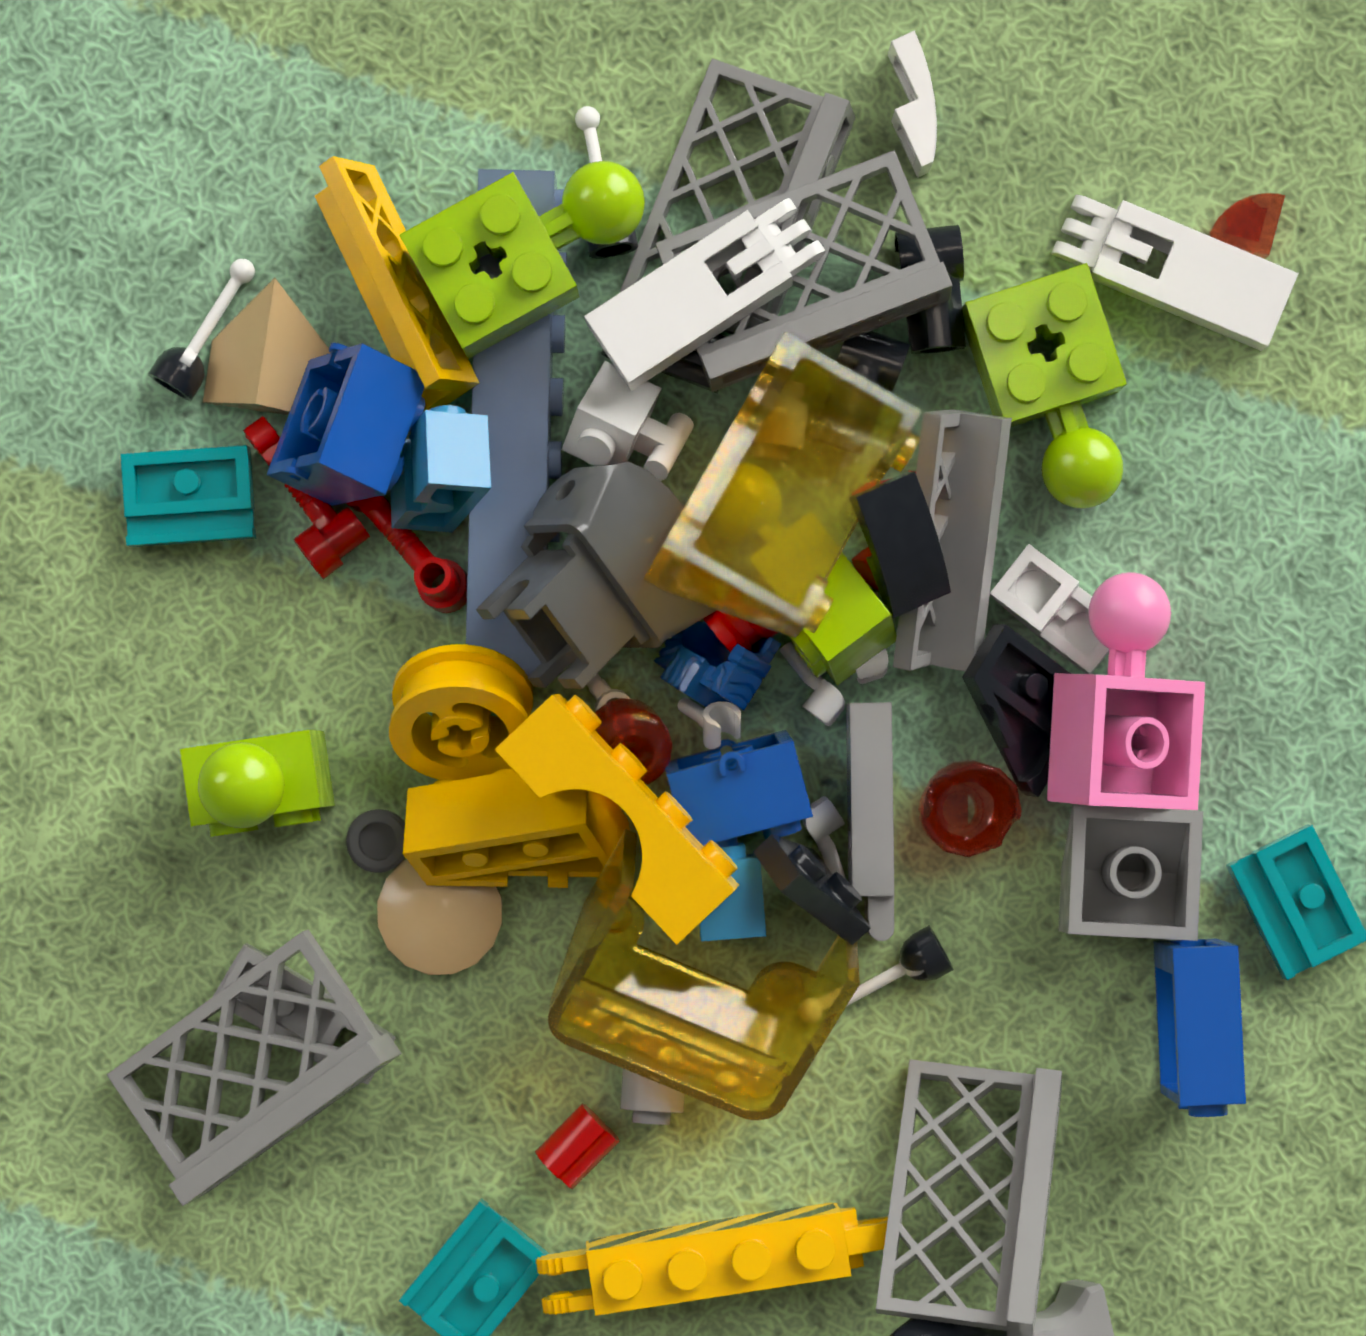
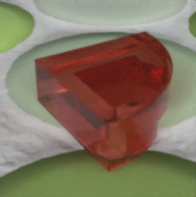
(1250, 223)

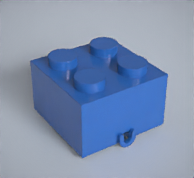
(348, 425)
(742, 790)

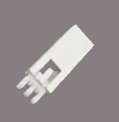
(1199, 279)
(684, 303)

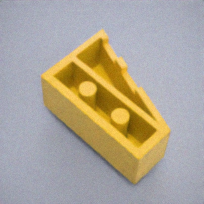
(499, 828)

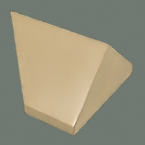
(262, 355)

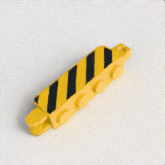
(714, 1258)

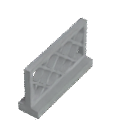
(814, 157)
(838, 314)
(280, 1114)
(1027, 1202)

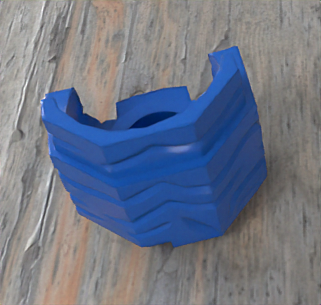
(708, 671)

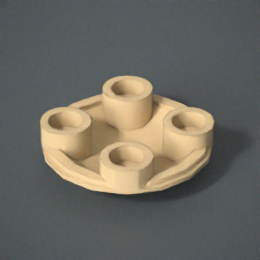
(437, 926)

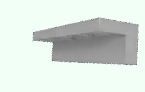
(962, 482)

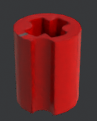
(577, 1146)

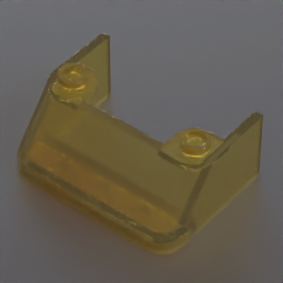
(682, 1023)

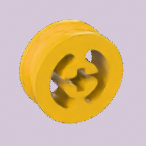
(460, 690)

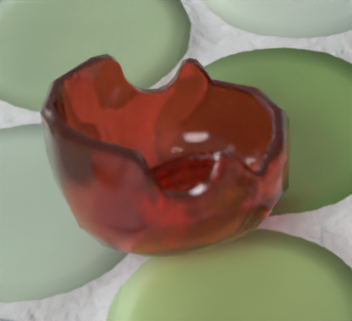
(945, 807)

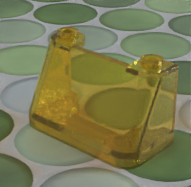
(779, 491)

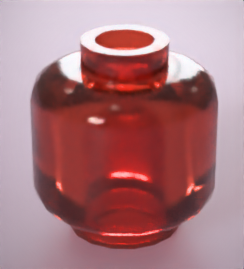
(643, 731)

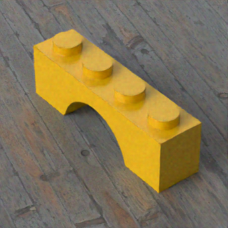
(678, 875)

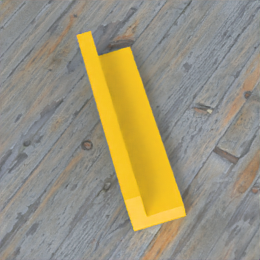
(390, 282)

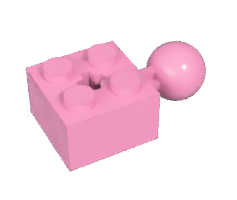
(1121, 733)

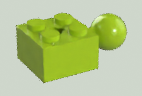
(598, 205)
(1080, 463)
(851, 630)
(251, 779)

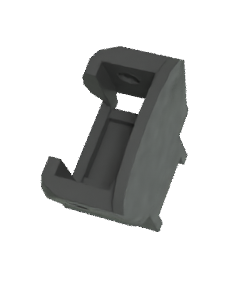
(591, 595)

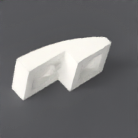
(916, 120)
(1051, 607)

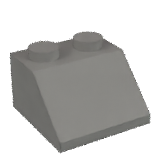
(1131, 873)

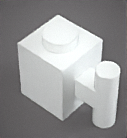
(617, 421)

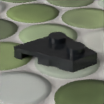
(1015, 698)
(812, 886)

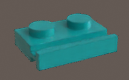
(188, 496)
(1297, 902)
(475, 1275)

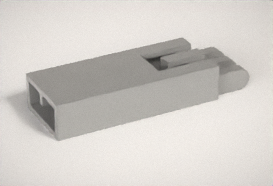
(871, 812)

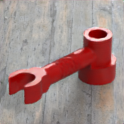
(331, 533)
(452, 592)

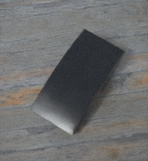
(902, 544)

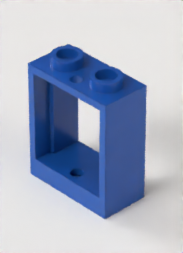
(1200, 1025)

